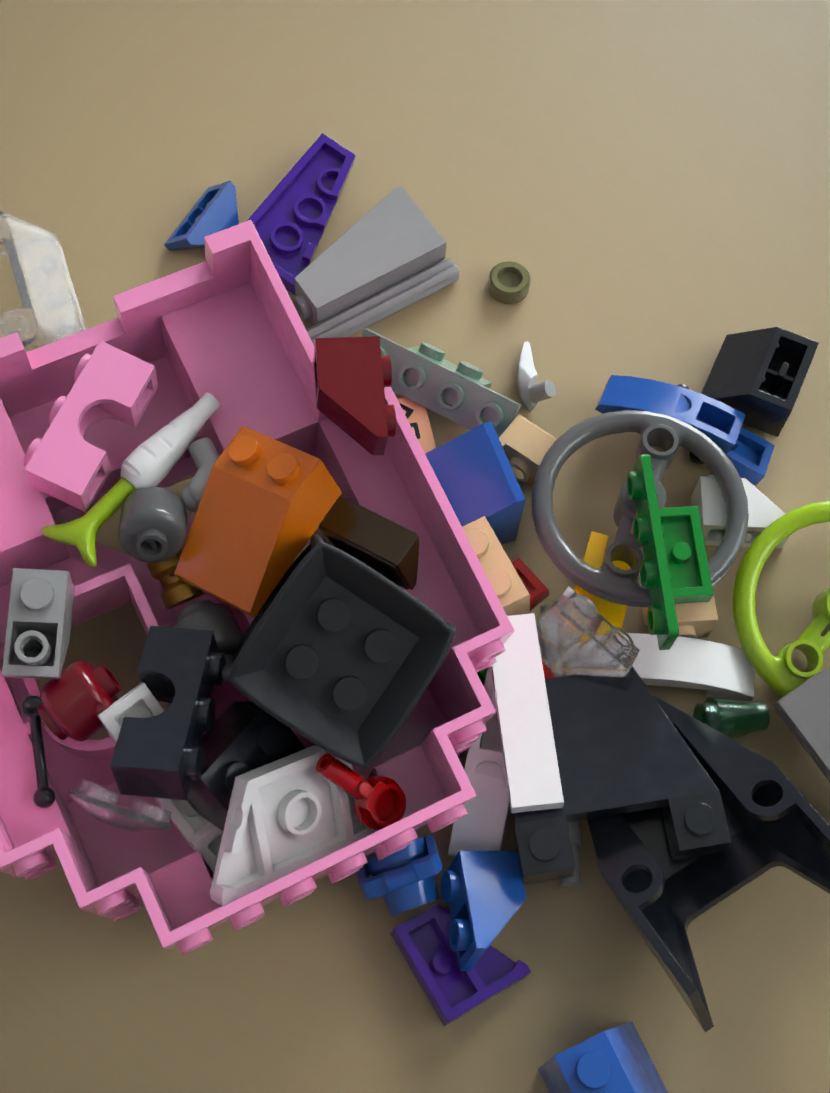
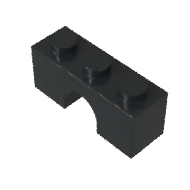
(164, 751)

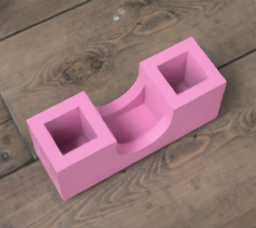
(106, 387)

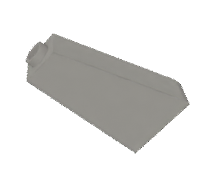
(368, 258)

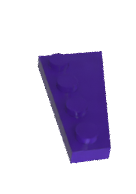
(301, 206)

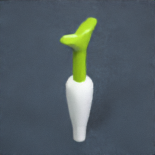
(141, 469)

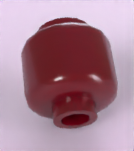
(76, 699)

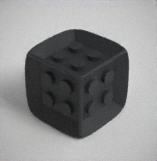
(339, 653)

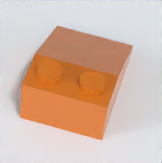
(254, 519)

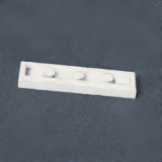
(526, 721)

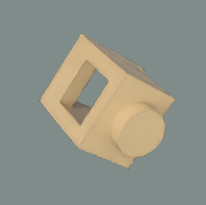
(525, 447)

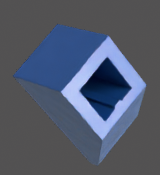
(482, 898)

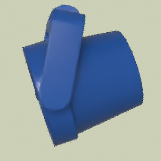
(403, 877)

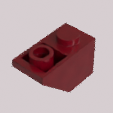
(351, 389)

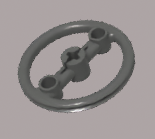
(657, 431)

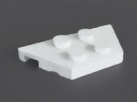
(281, 822)

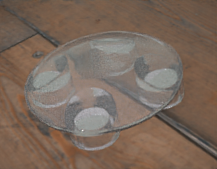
(103, 806)

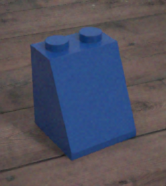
(480, 481)
(604, 1064)

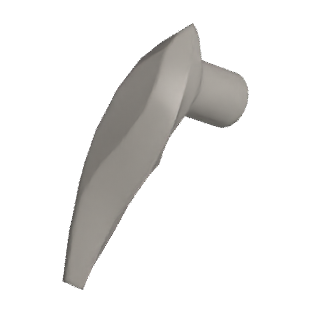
(527, 385)

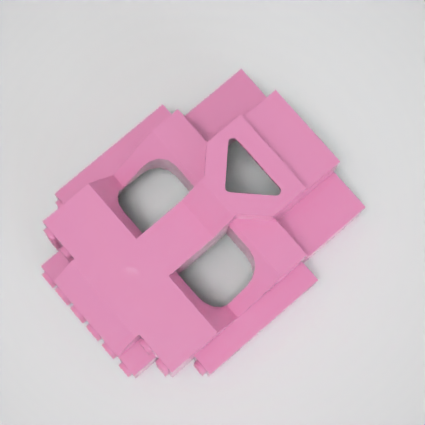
(239, 338)

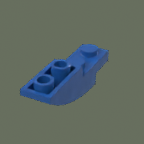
(715, 419)

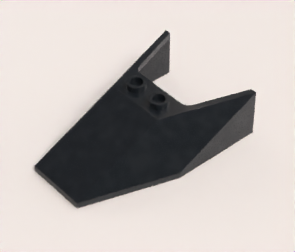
(767, 829)

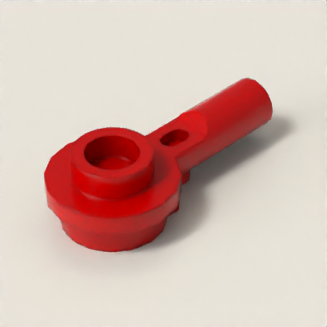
(377, 799)

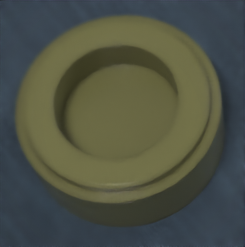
(509, 282)

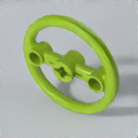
(778, 669)

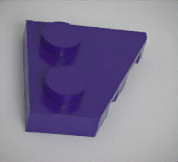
(436, 967)

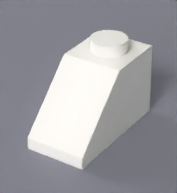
(712, 511)

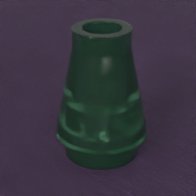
(733, 716)

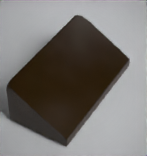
(373, 540)

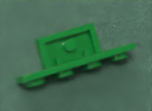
(673, 553)

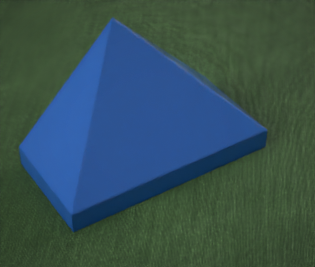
(210, 214)

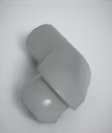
(204, 456)

